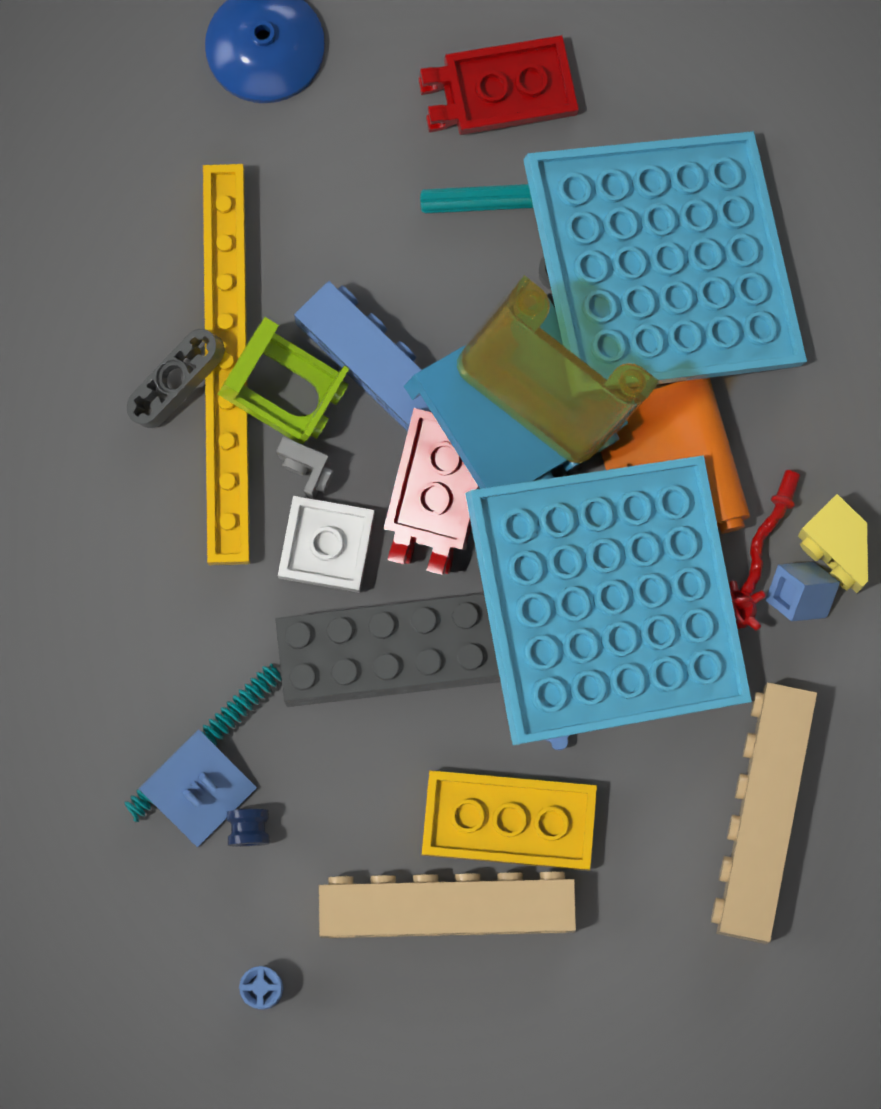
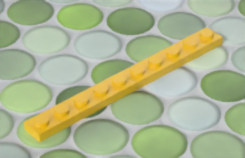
(227, 318)

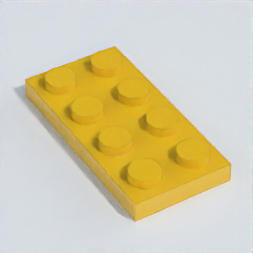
(509, 820)

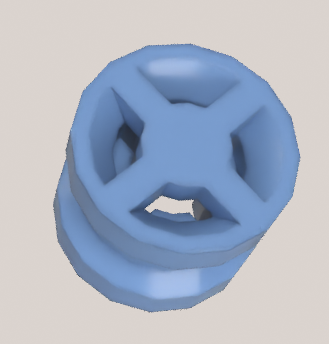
(254, 987)

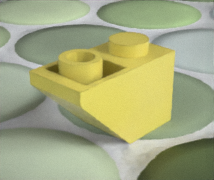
(840, 541)

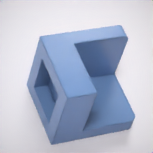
(802, 591)

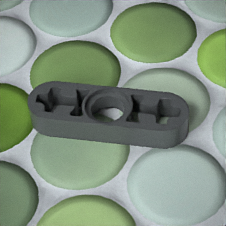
(188, 349)

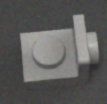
(301, 459)

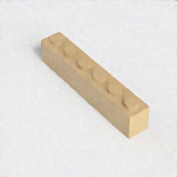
(765, 814)
(447, 907)

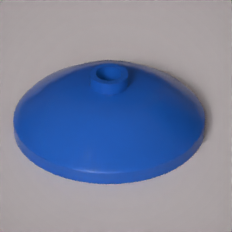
(269, 67)

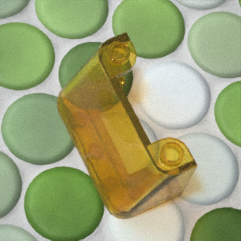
(544, 381)

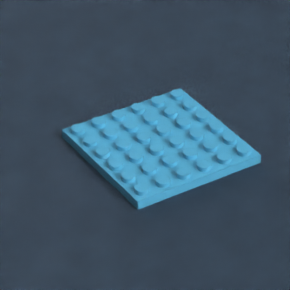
(666, 257)
(607, 598)

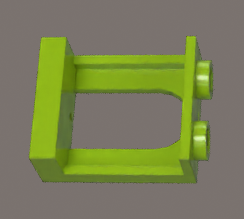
(325, 379)

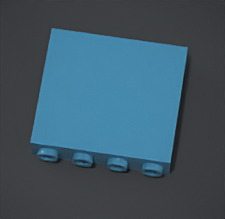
(484, 436)

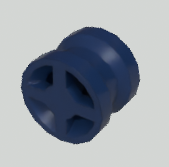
(248, 827)

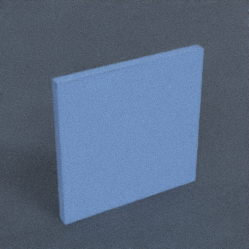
(197, 788)

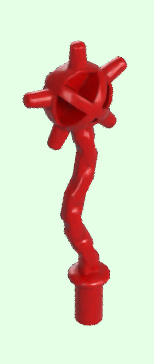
(743, 600)

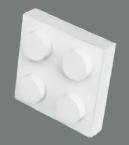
(326, 544)

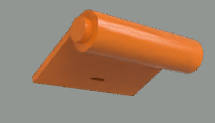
(681, 424)

